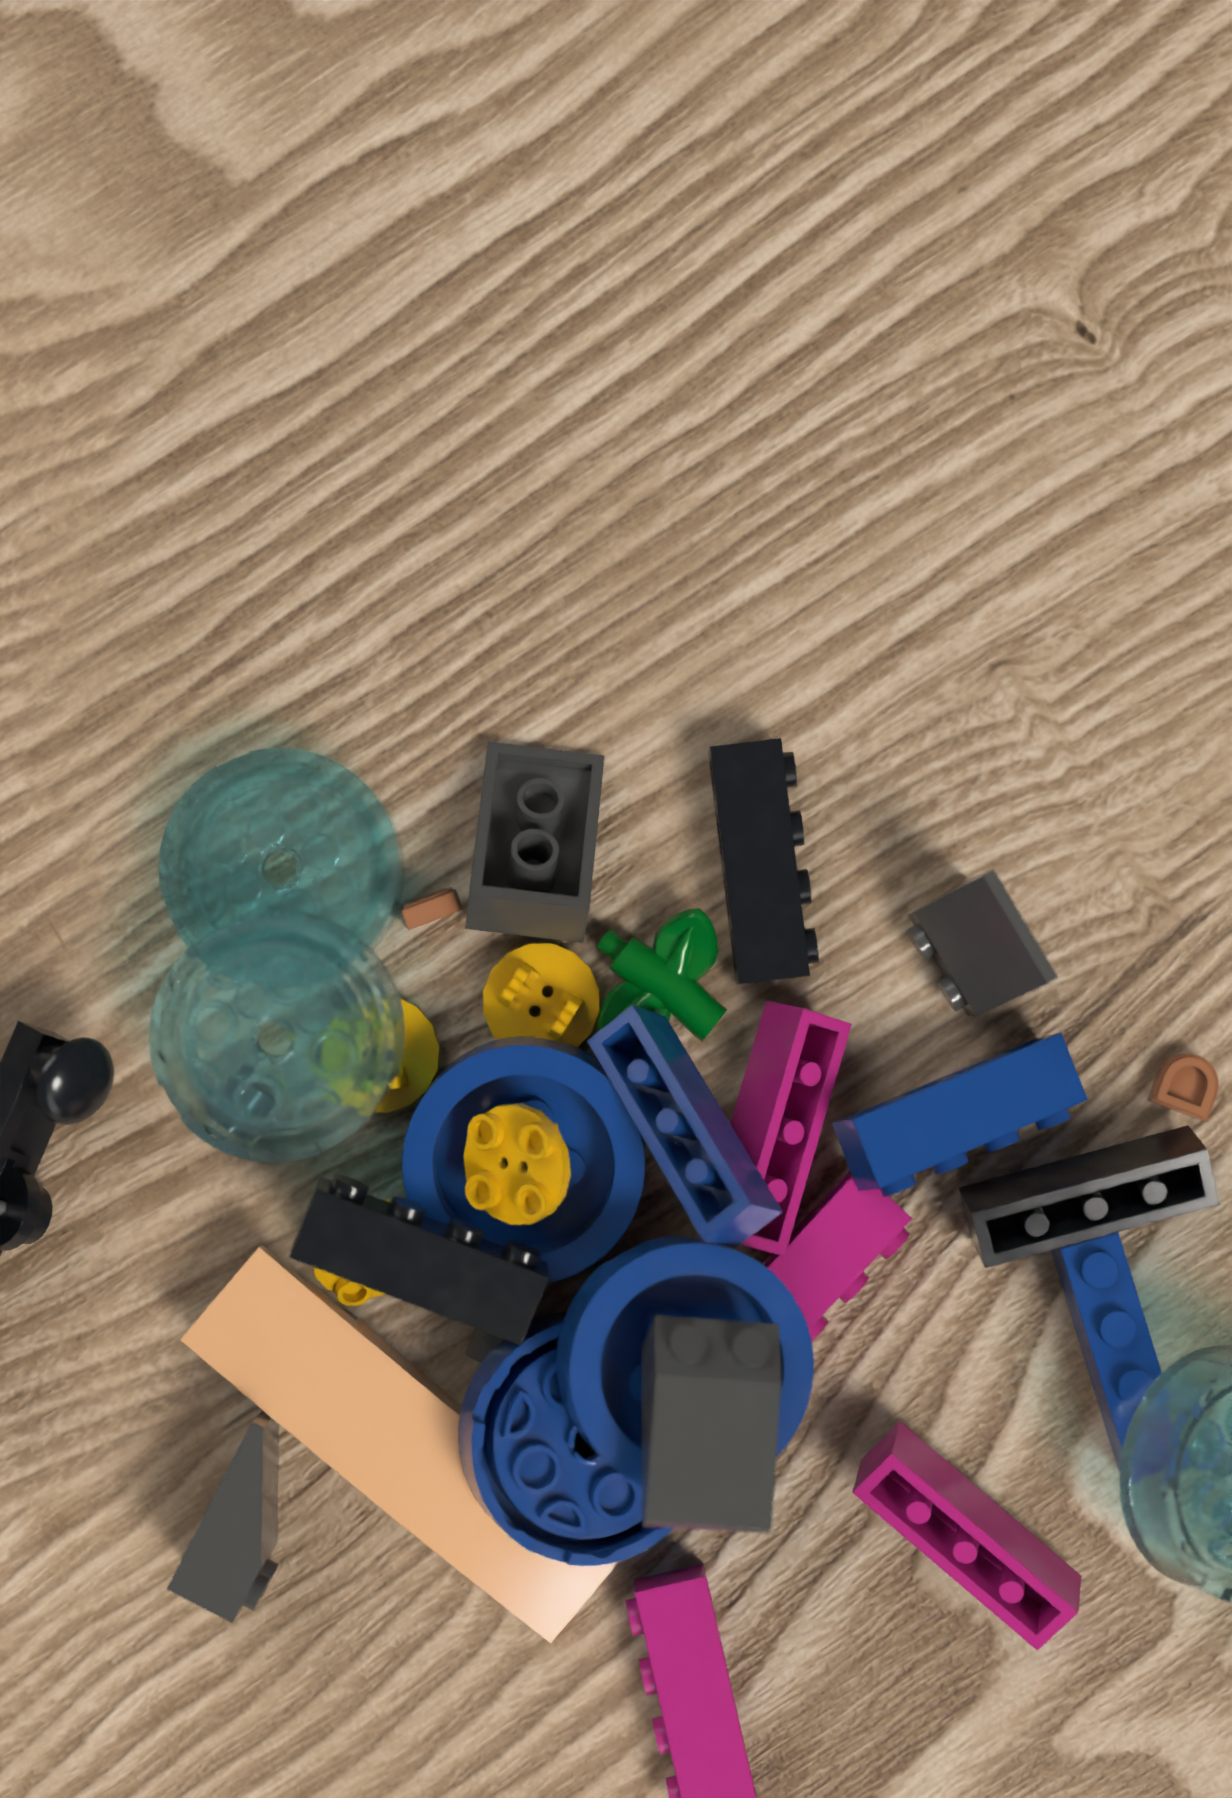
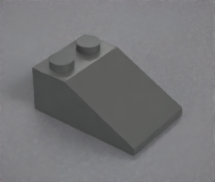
(535, 842)
(979, 945)
(709, 1423)
(232, 1547)

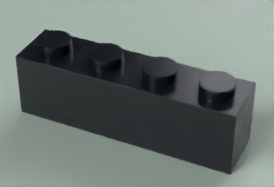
(760, 861)
(1089, 1196)
(421, 1259)

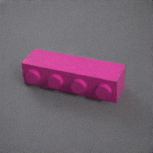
(786, 1105)
(836, 1246)
(968, 1535)
(692, 1685)

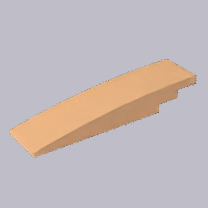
(377, 1428)

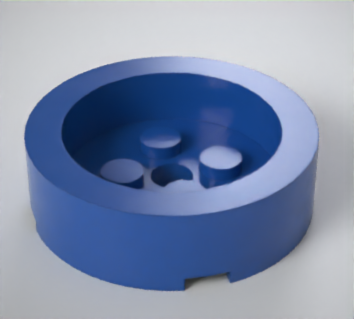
(594, 1123)
(674, 1278)
(524, 1464)

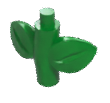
(667, 975)

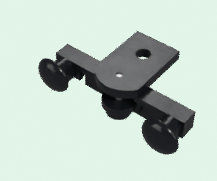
(41, 1085)

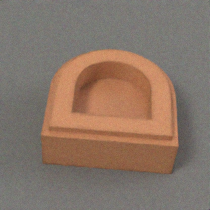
(430, 907)
(1186, 1086)

